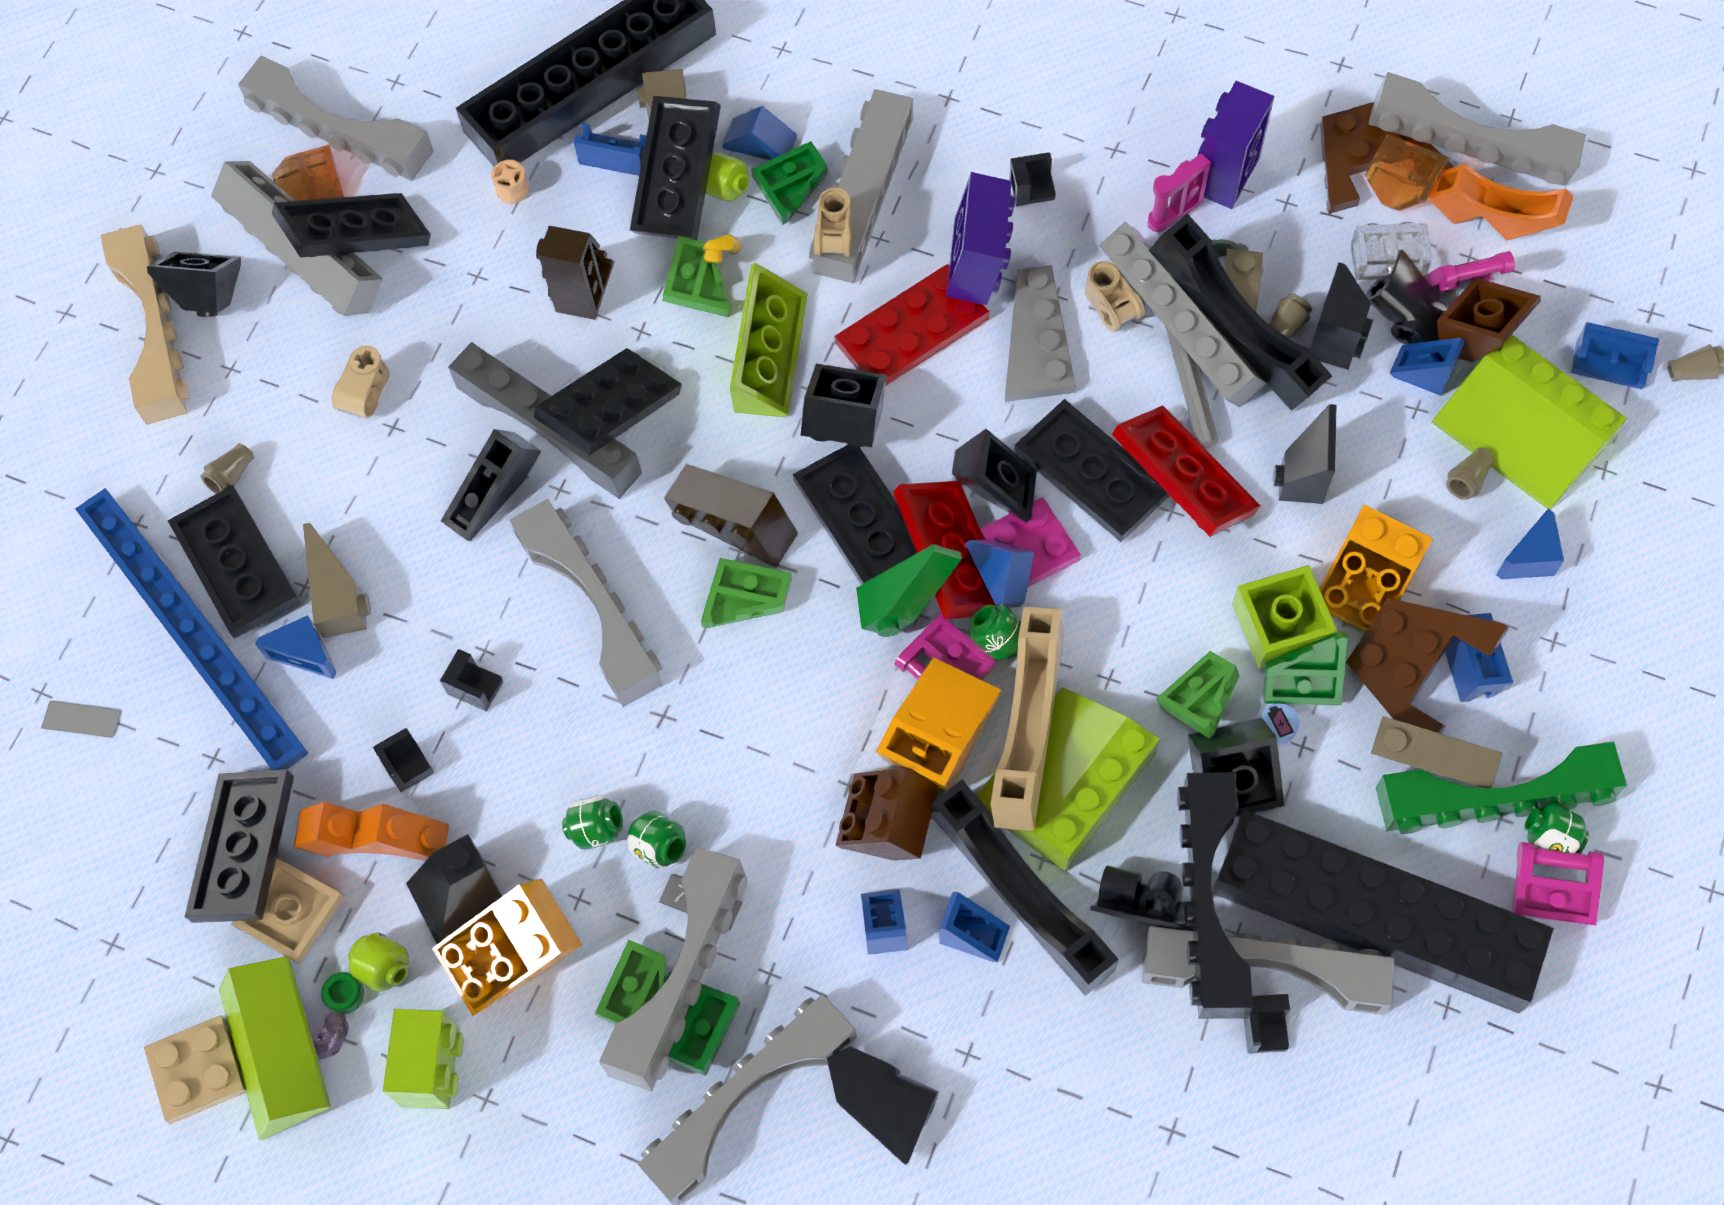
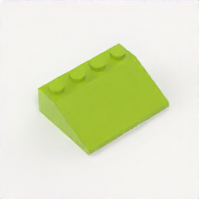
(1531, 419)
(1086, 773)

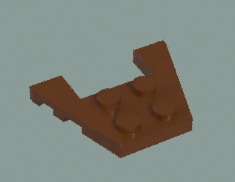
(1349, 149)
(1405, 648)

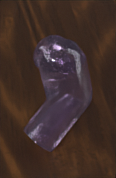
(331, 1035)

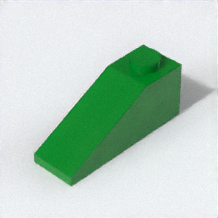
(904, 590)

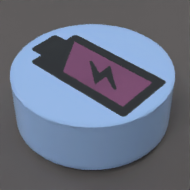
(1282, 721)

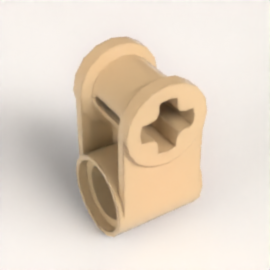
(833, 229)
(1117, 300)
(361, 383)

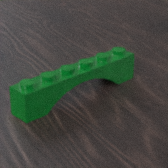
(1421, 799)

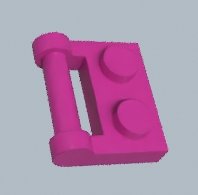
(1186, 191)
(1449, 277)
(948, 645)
(1553, 896)

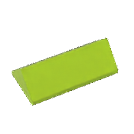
(767, 345)
(273, 1045)

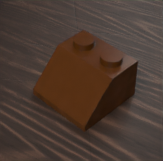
(1485, 317)

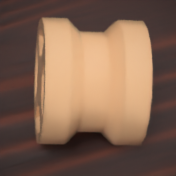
(514, 173)

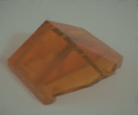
(1404, 173)
(309, 175)

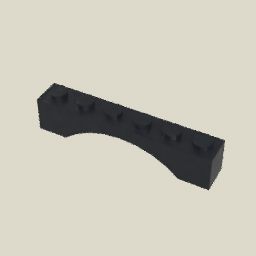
(1282, 363)
(1056, 928)
(1221, 974)

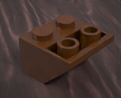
(887, 814)

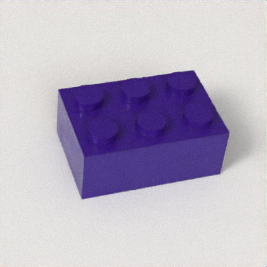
(1235, 141)
(980, 239)

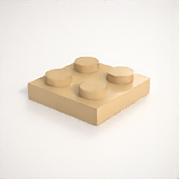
(294, 912)
(195, 1069)

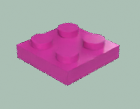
(1042, 535)

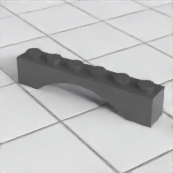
(503, 389)

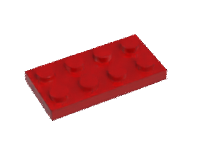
(909, 328)
(1186, 470)
(943, 517)

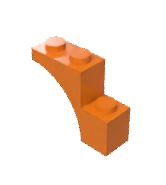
(1512, 212)
(376, 830)

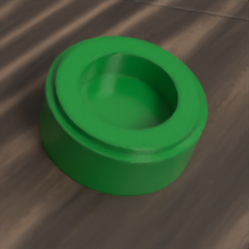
(342, 993)

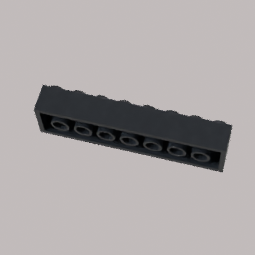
(582, 75)
(1384, 910)

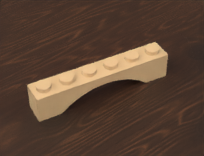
(156, 380)
(1024, 754)

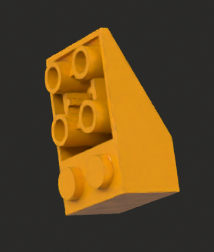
(1372, 566)
(938, 723)
(507, 945)

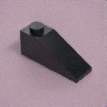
(490, 482)

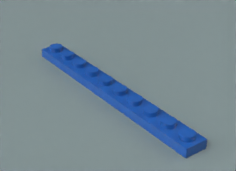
(192, 632)

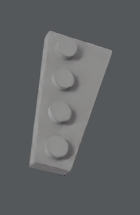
(1038, 343)

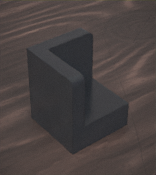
(1032, 179)
(470, 682)
(403, 759)
(1267, 1024)

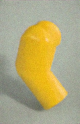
(715, 247)

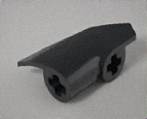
(1408, 302)
(1127, 897)
(882, 1099)

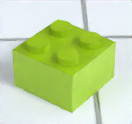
(1282, 614)
(422, 1059)

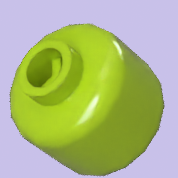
(727, 177)
(377, 960)

